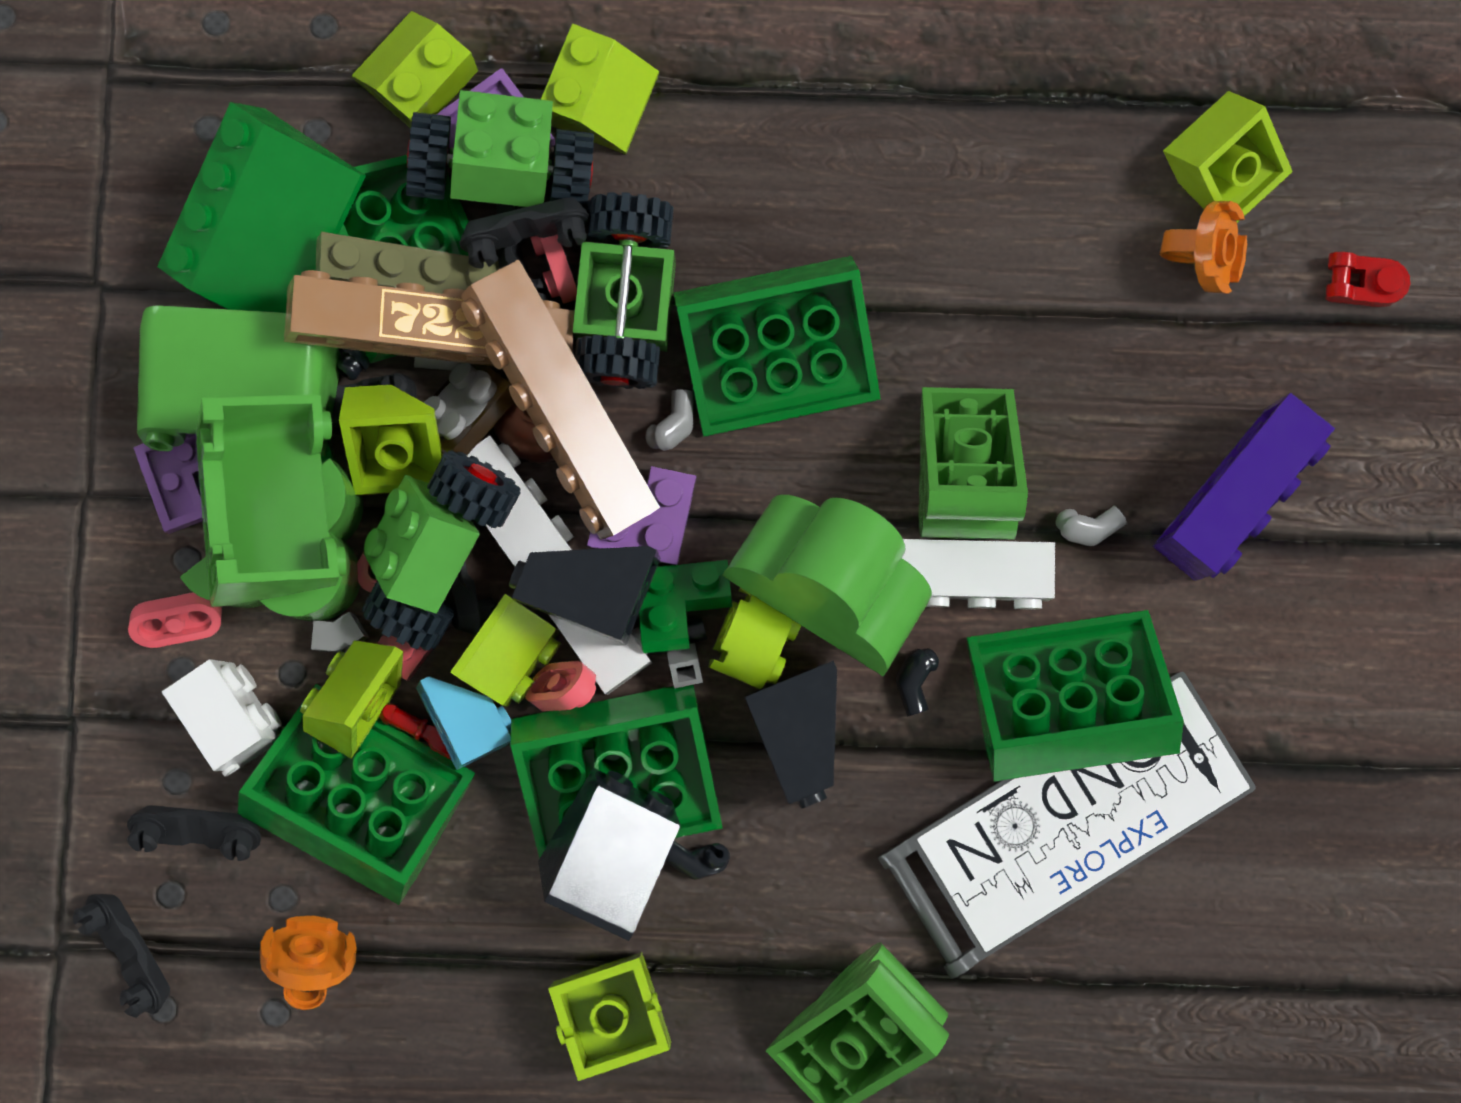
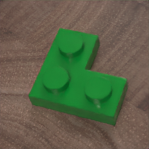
(678, 591)

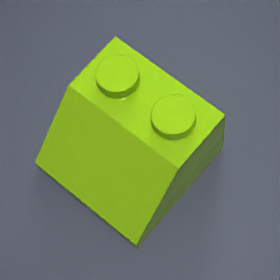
(416, 68)
(599, 88)
(1229, 154)
(387, 438)
(507, 652)
(353, 695)

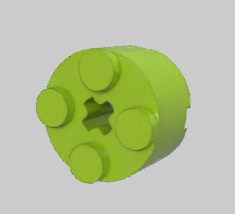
(753, 642)

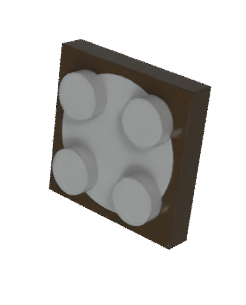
(469, 406)

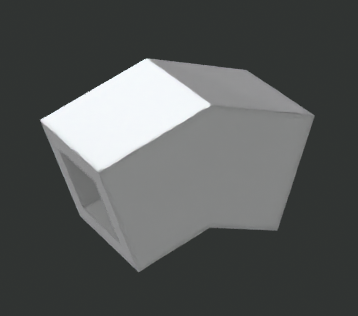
(337, 634)
(684, 658)

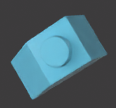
(465, 720)

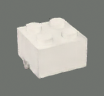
(224, 714)

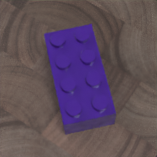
(1244, 488)

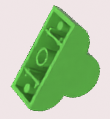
(970, 464)
(343, 518)
(835, 575)
(862, 1031)

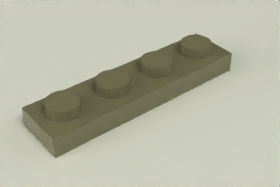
(395, 263)

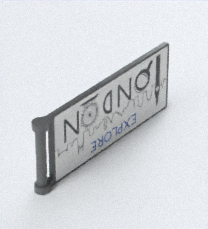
(1062, 834)

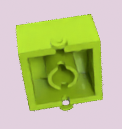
(609, 1016)

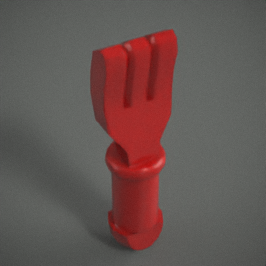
(413, 725)

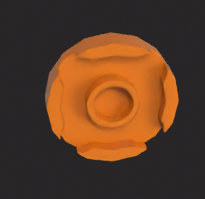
(1212, 247)
(307, 957)

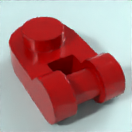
(1381, 280)

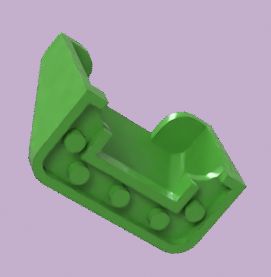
(220, 354)
(265, 497)

